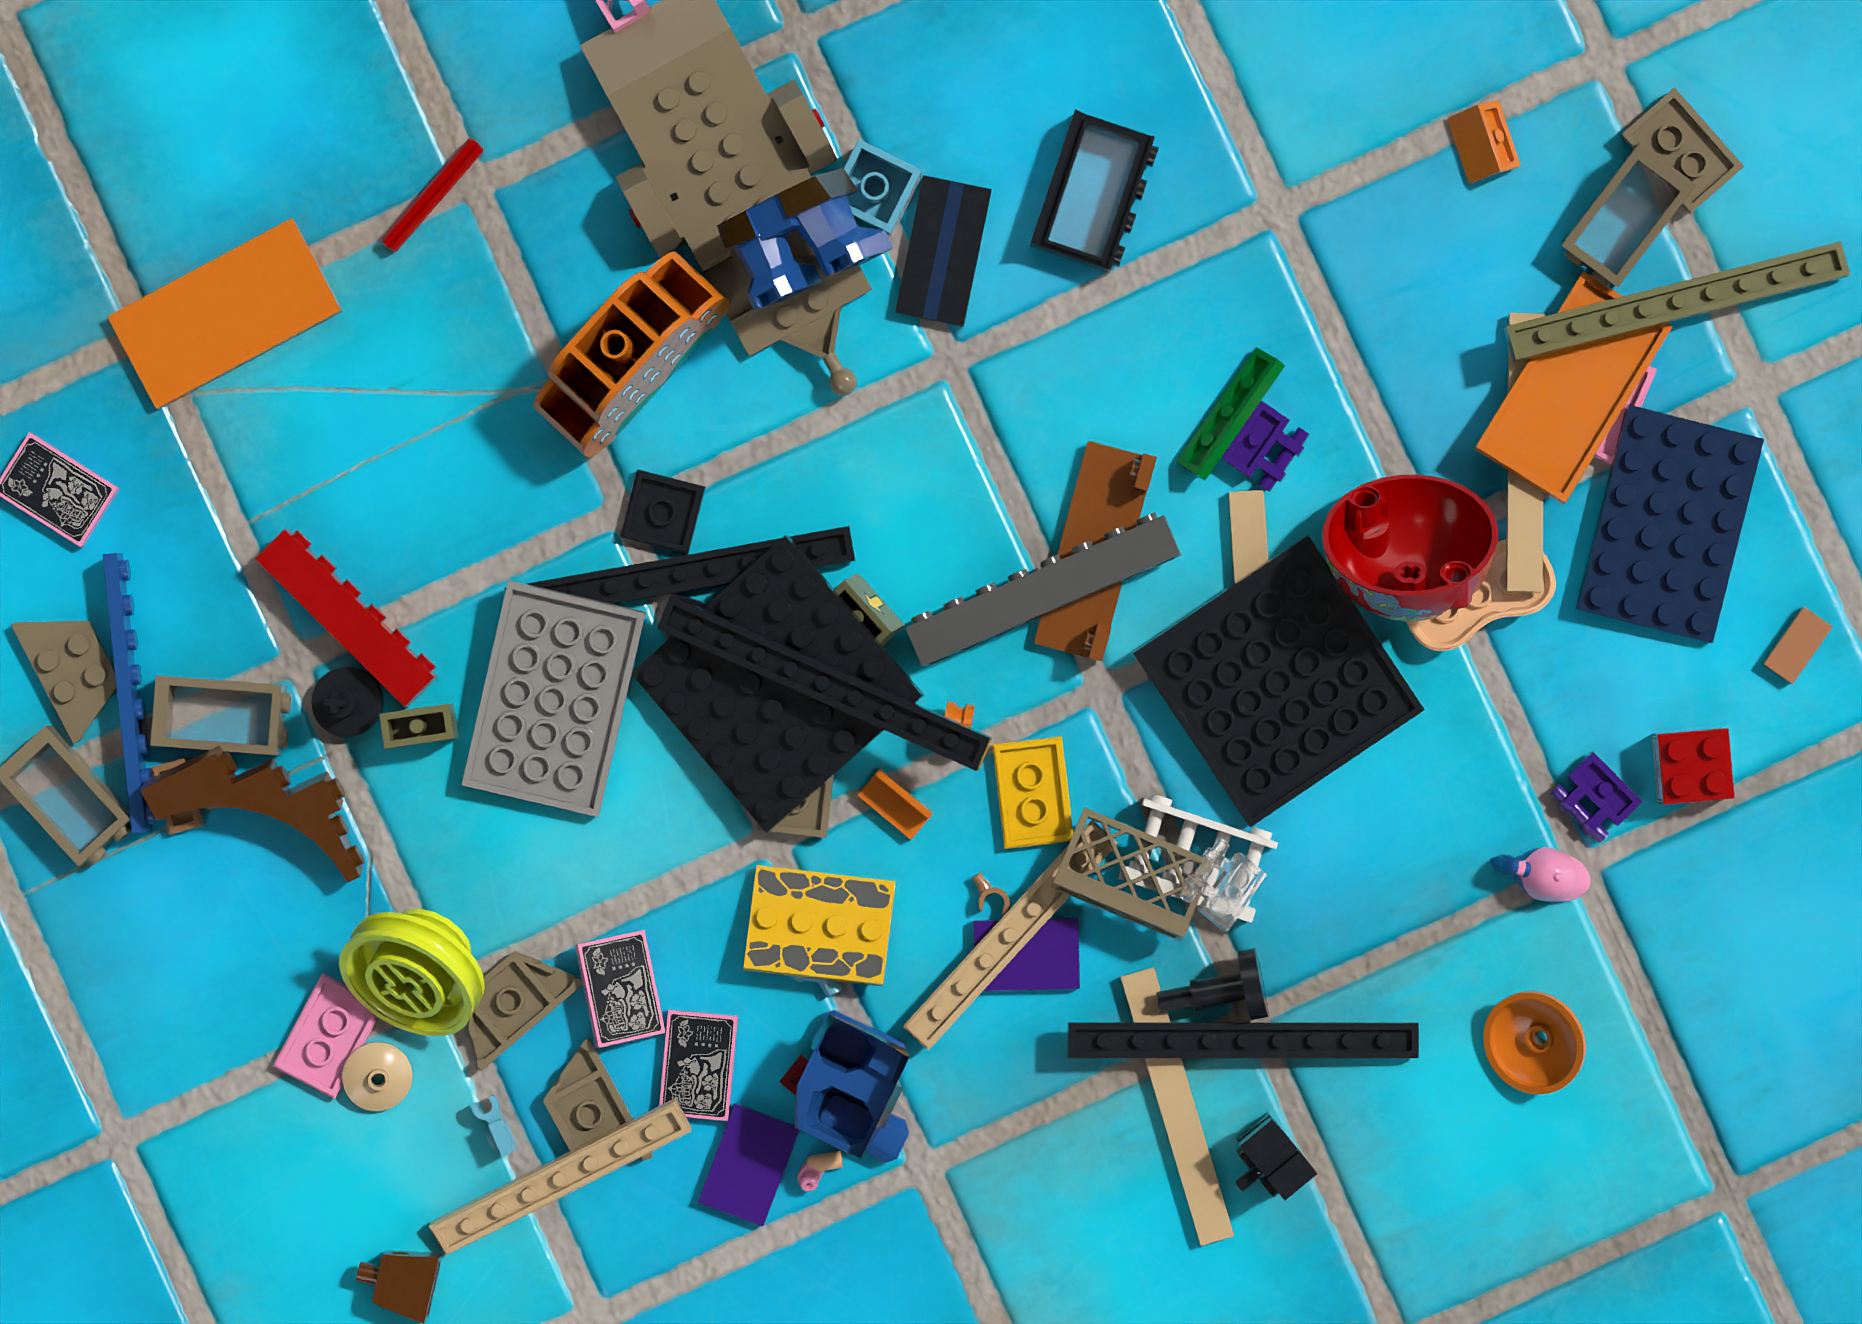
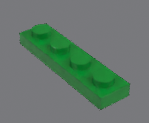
(1230, 413)

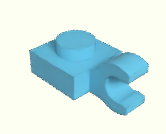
(500, 1135)

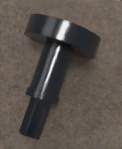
(347, 702)
(1224, 989)

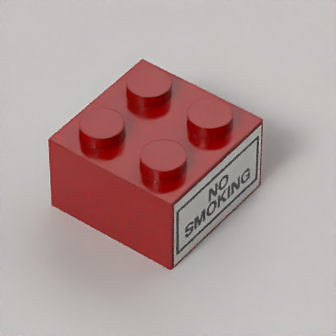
(1693, 766)

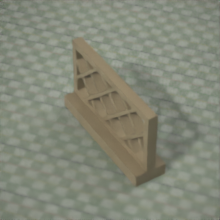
(1118, 901)

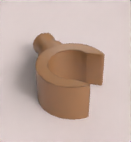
(985, 889)

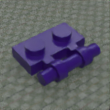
(1256, 440)
(1603, 789)

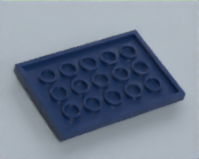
(1669, 523)

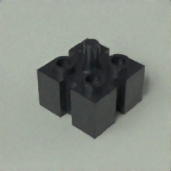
(1272, 1159)

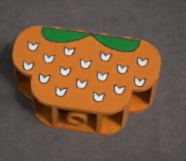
(628, 352)

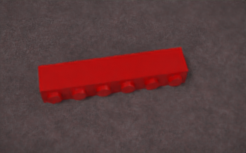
(346, 617)

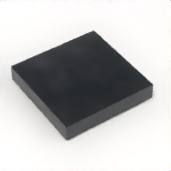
(662, 511)

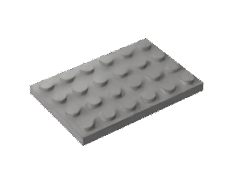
(553, 698)

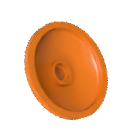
(1519, 1052)

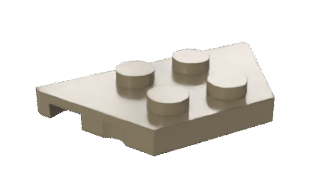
(71, 669)
(514, 1001)
(586, 1100)

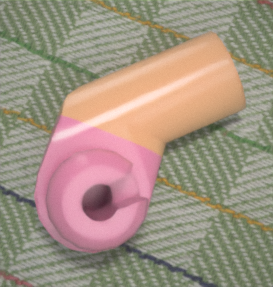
(815, 1167)

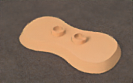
(1487, 604)

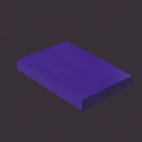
(1044, 962)
(749, 1164)

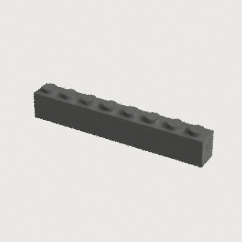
(1043, 590)

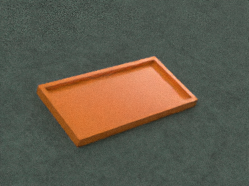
(224, 313)
(1568, 401)

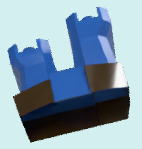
(824, 220)
(853, 1088)

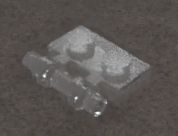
(1232, 889)

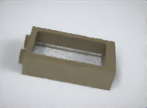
(1627, 216)
(222, 713)
(66, 797)

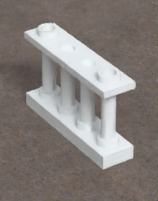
(1169, 881)

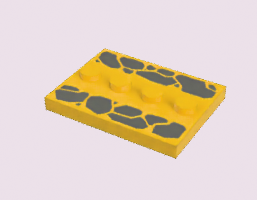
(819, 925)

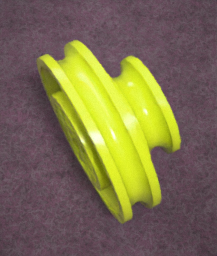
(409, 967)

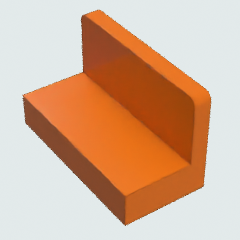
(1483, 141)
(895, 804)

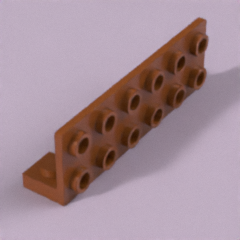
(1105, 497)

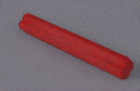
(432, 195)

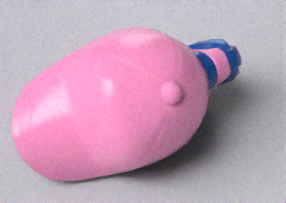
(1546, 874)

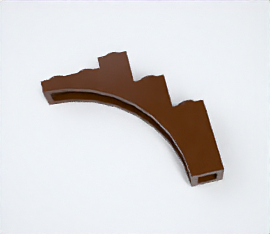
(308, 807)

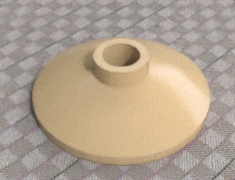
(374, 1059)

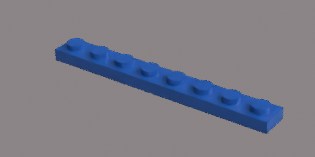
(127, 677)

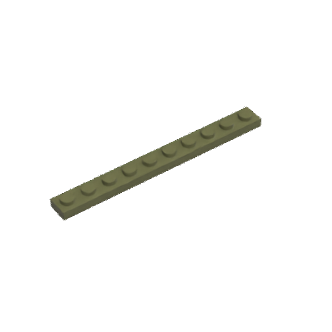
(1676, 301)

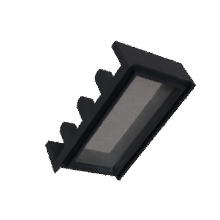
(1094, 192)

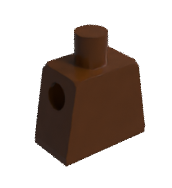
(403, 1282)

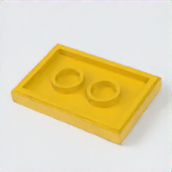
(1033, 792)

